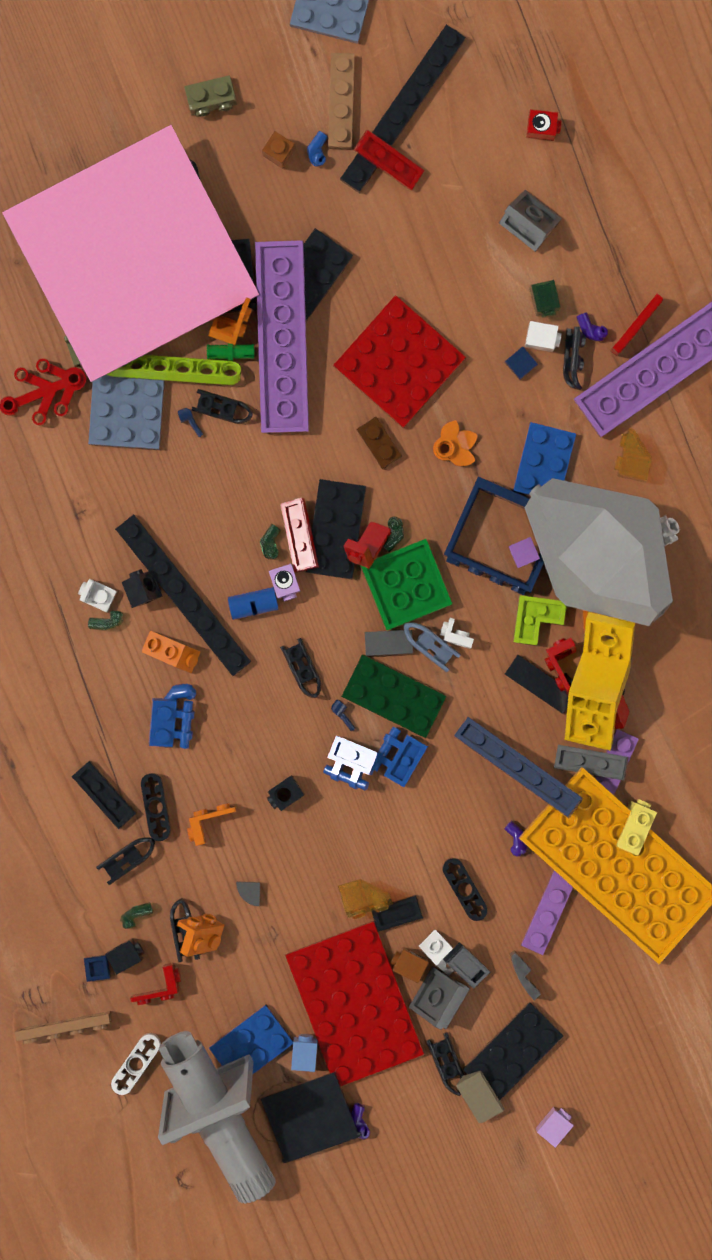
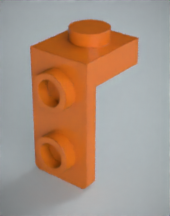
(228, 329)
(171, 652)
(196, 831)

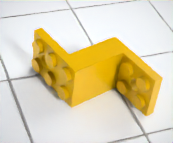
(599, 681)

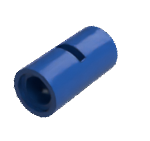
(253, 603)

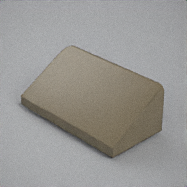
(479, 1096)

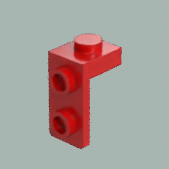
(368, 546)
(560, 650)
(172, 977)

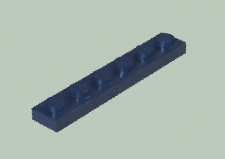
(518, 767)

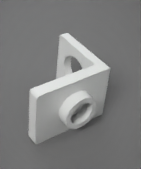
(436, 949)

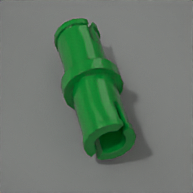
(230, 352)

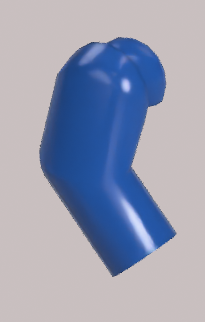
(315, 151)
(181, 691)

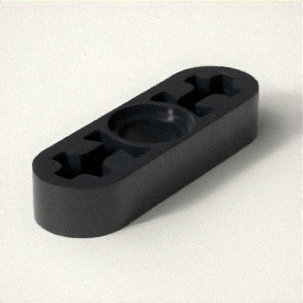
(164, 823)
(479, 901)

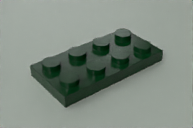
(393, 696)

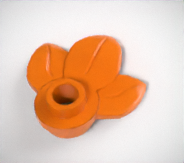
(458, 442)

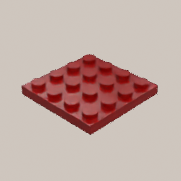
(399, 361)

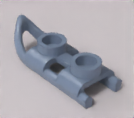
(426, 641)

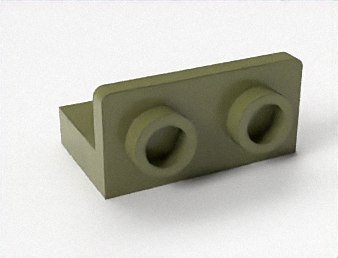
(210, 96)

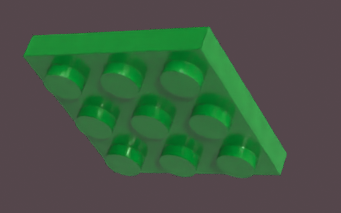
(406, 584)

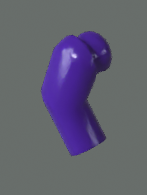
(591, 331)
(518, 846)
(357, 1113)

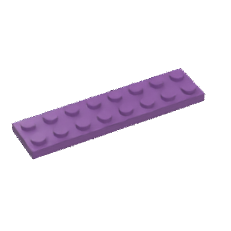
(282, 336)
(649, 373)

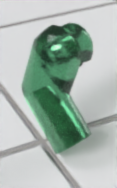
(397, 533)
(268, 544)
(106, 624)
(135, 912)

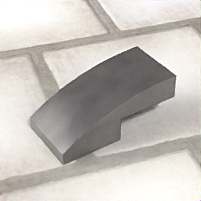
(522, 970)

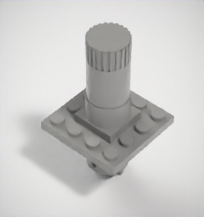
(212, 1104)

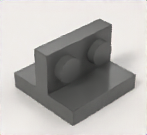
(529, 220)
(439, 998)

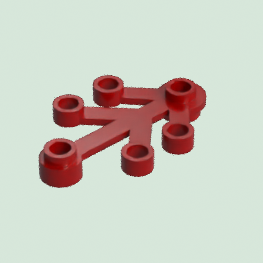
(46, 390)

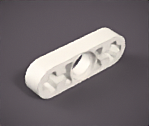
(120, 1074)

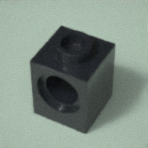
(141, 588)
(292, 785)
(125, 955)

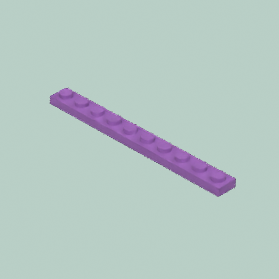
(558, 889)

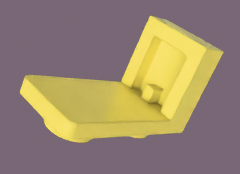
(636, 827)

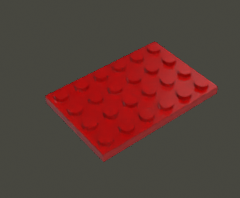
(354, 1003)

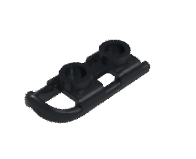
(575, 362)
(227, 408)
(304, 673)
(131, 855)
(176, 929)
(449, 1069)

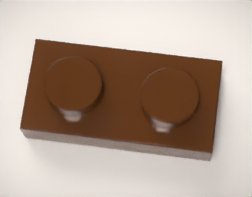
(379, 442)

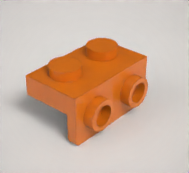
(202, 934)

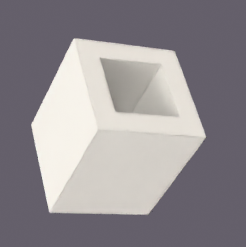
(542, 336)

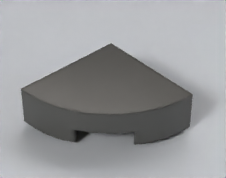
(249, 892)

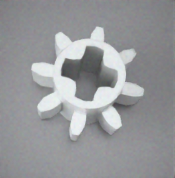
(669, 530)

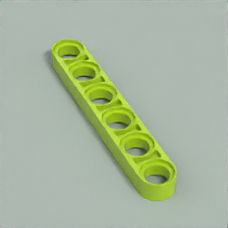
(172, 374)

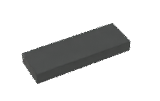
(593, 762)

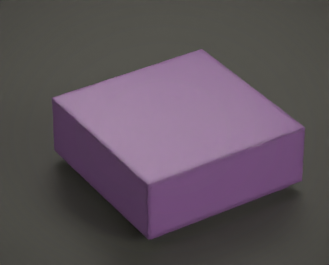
(524, 552)

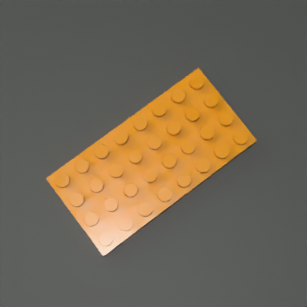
(644, 895)

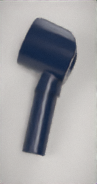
(186, 415)
(338, 709)

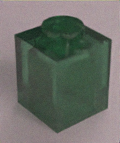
(545, 298)

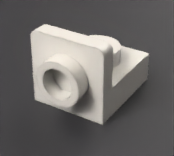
(97, 595)
(459, 638)

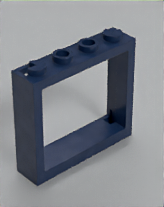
(477, 568)

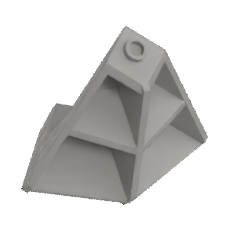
(602, 550)

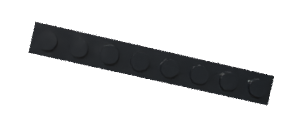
(407, 102)
(183, 595)

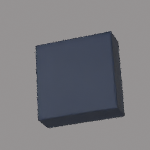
(521, 363)
(97, 968)

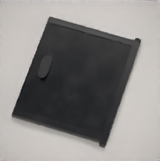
(310, 1117)

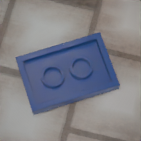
(543, 457)
(257, 1035)

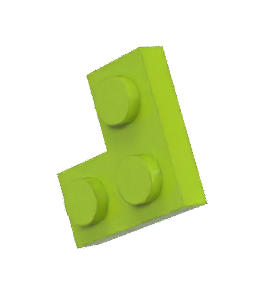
(532, 612)

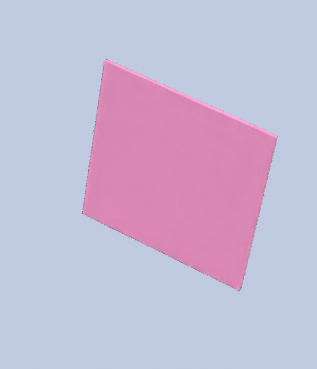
(130, 253)

